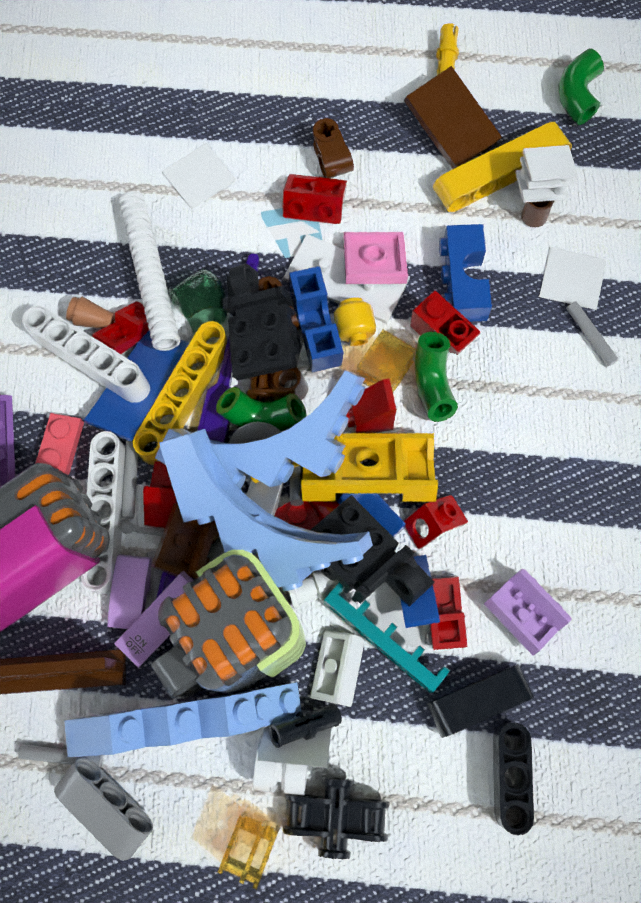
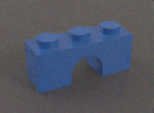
(465, 248)
(312, 311)

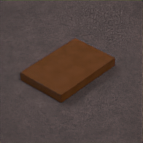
(452, 118)

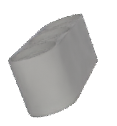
(103, 808)

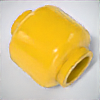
(355, 321)

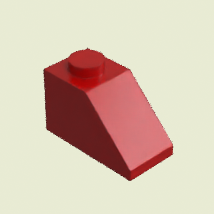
(374, 410)

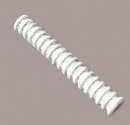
(149, 271)

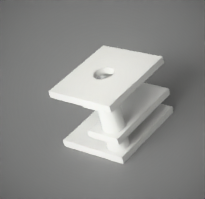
(546, 173)

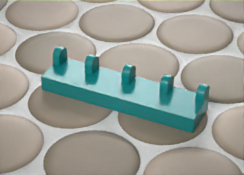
(382, 640)

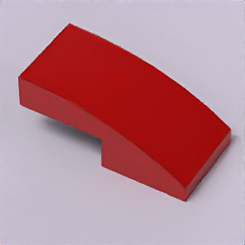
(127, 329)
(451, 629)

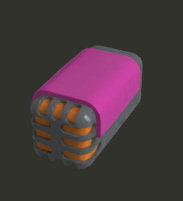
(44, 538)

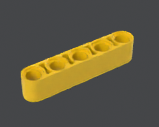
(493, 169)
(181, 378)

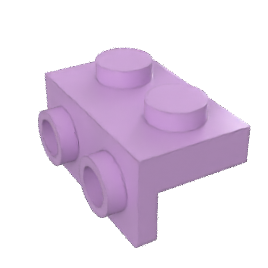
(528, 611)

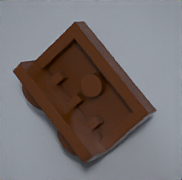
(184, 545)

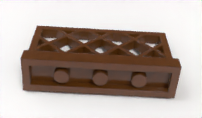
(62, 672)

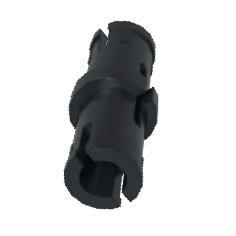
(305, 725)

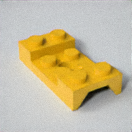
(402, 467)

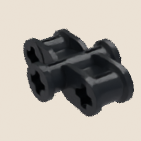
(350, 818)

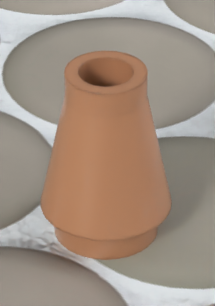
(88, 314)

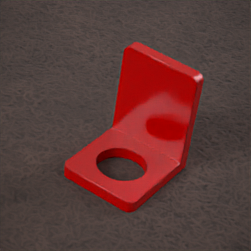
(440, 517)

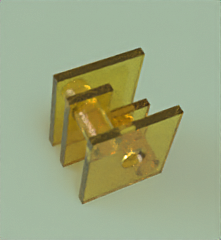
(386, 359)
(245, 870)

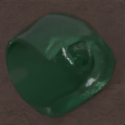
(200, 298)

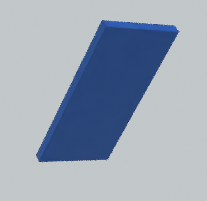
(123, 417)

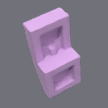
(128, 590)

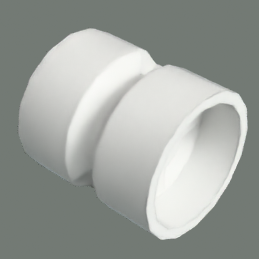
(271, 775)

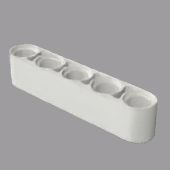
(86, 353)
(110, 495)

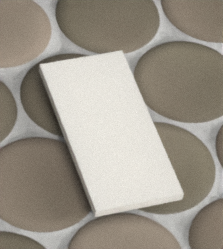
(331, 260)

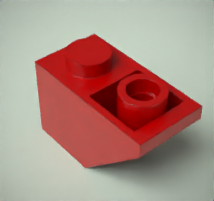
(440, 316)

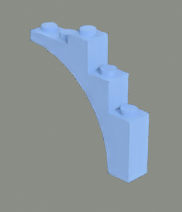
(306, 443)
(210, 494)
(181, 721)

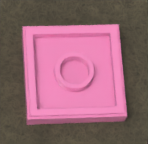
(375, 258)

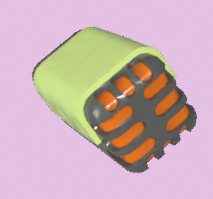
(227, 629)

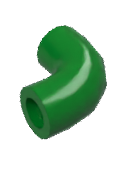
(574, 83)
(432, 376)
(242, 409)

